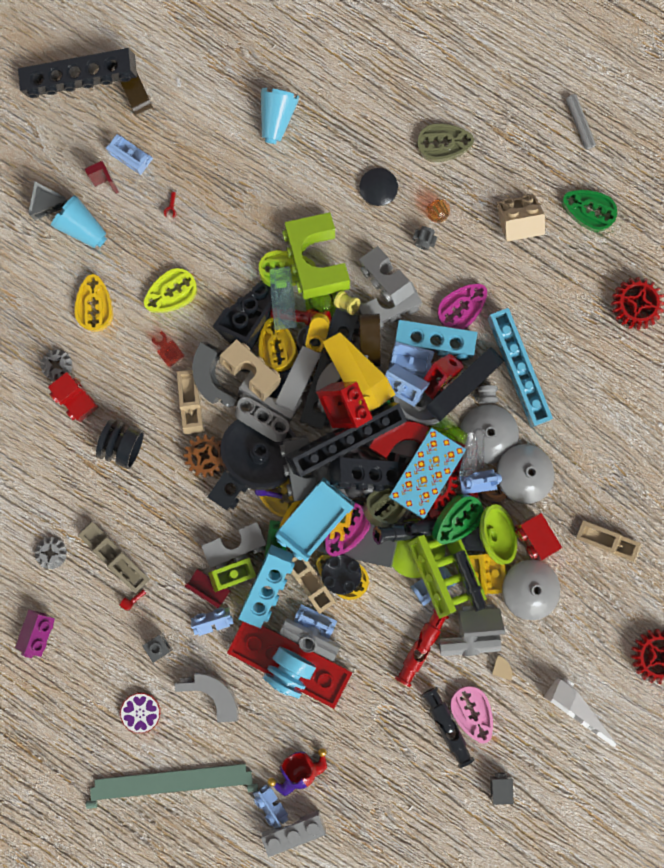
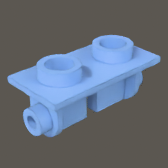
(479, 482)
(310, 617)
(202, 622)
(264, 801)

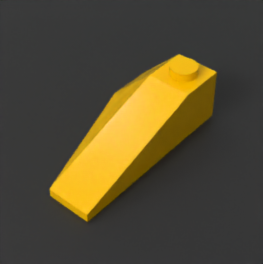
(356, 367)

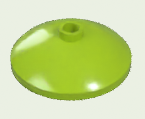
(498, 534)
(404, 560)

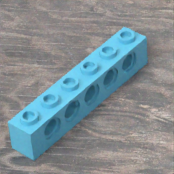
(519, 367)

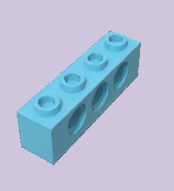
(466, 338)
(275, 560)

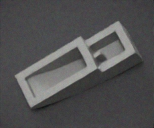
(297, 379)

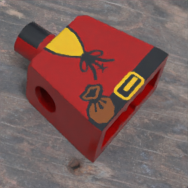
(445, 368)

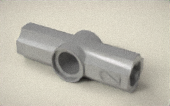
(302, 636)
(469, 645)

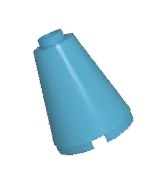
(276, 113)
(79, 223)

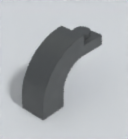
(205, 375)

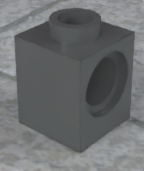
(157, 647)
(501, 789)

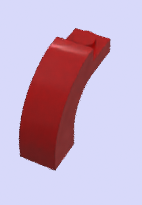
(407, 431)

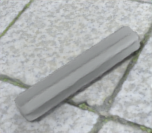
(580, 121)

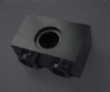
(220, 496)

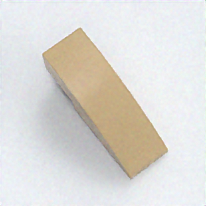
(189, 403)
(609, 541)

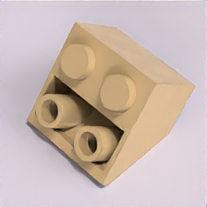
(521, 217)

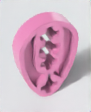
(461, 715)

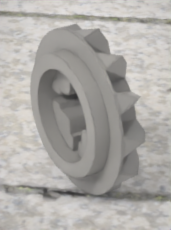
(55, 355)
(57, 547)

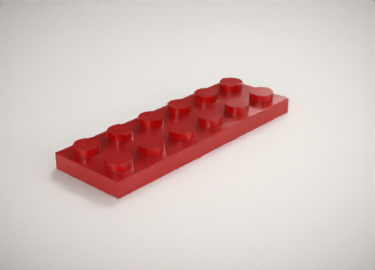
(259, 645)

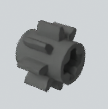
(424, 238)

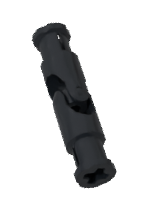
(396, 531)
(447, 725)

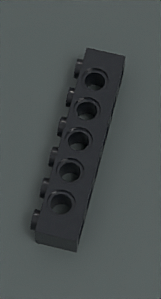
(31, 75)
(340, 320)
(345, 440)

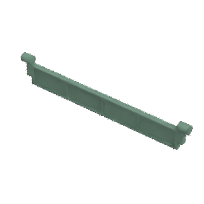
(170, 782)

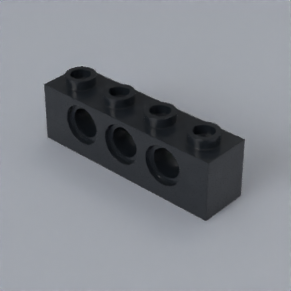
(342, 469)

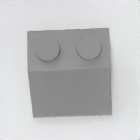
(480, 623)

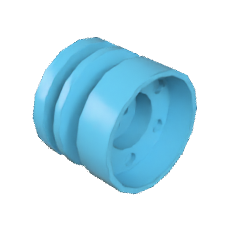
(288, 673)

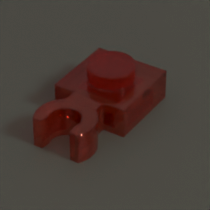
(169, 351)

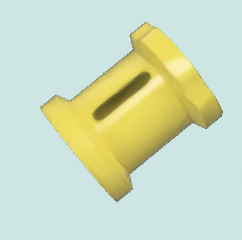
(346, 302)

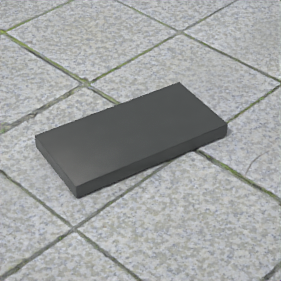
(367, 549)

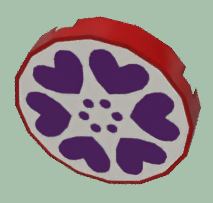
(140, 712)

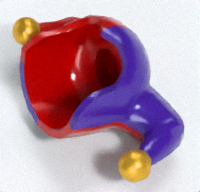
(299, 772)

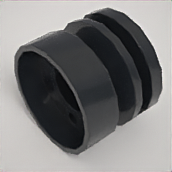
(116, 442)

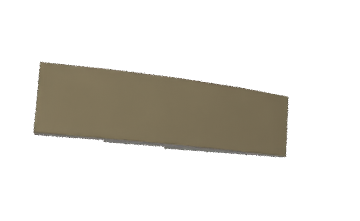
(113, 557)

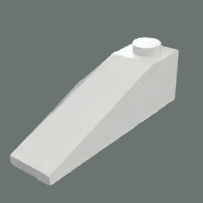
(572, 703)

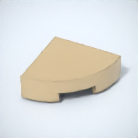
(502, 668)

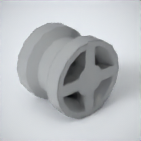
(487, 394)

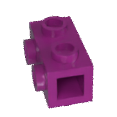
(34, 633)

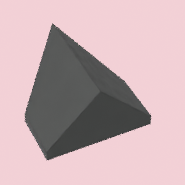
(45, 201)

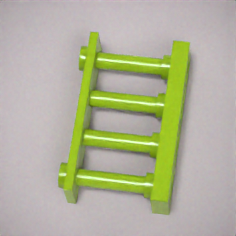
(432, 577)

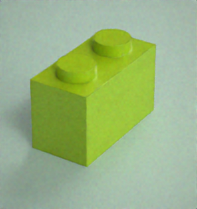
(232, 574)

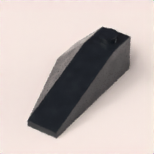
(246, 316)

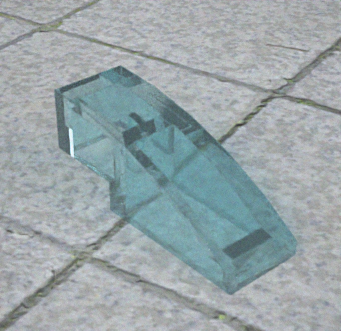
(282, 298)

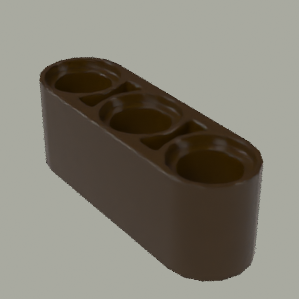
(136, 95)
(370, 337)

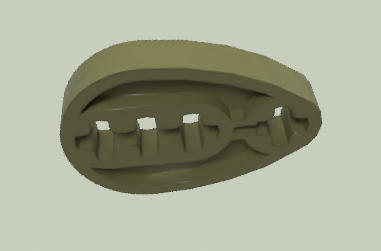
(441, 153)
(376, 501)

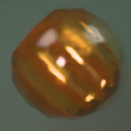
(438, 211)

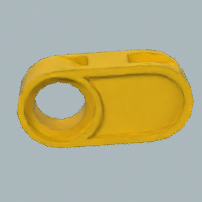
(318, 329)

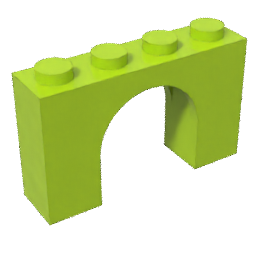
(313, 280)

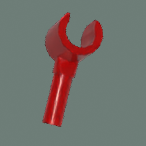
(171, 205)
(126, 604)

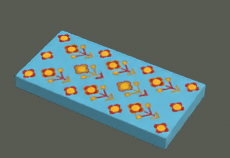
(427, 473)

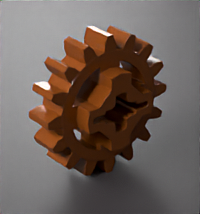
(197, 452)

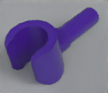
(268, 493)

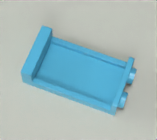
(314, 519)

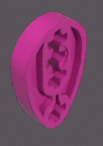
(453, 300)
(356, 534)

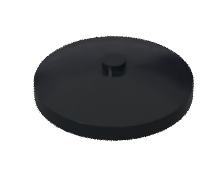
(252, 457)

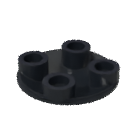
(378, 187)
(341, 574)

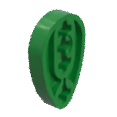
(597, 201)
(447, 523)

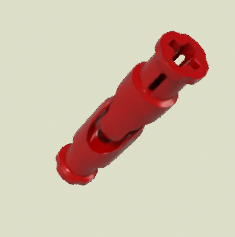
(427, 637)

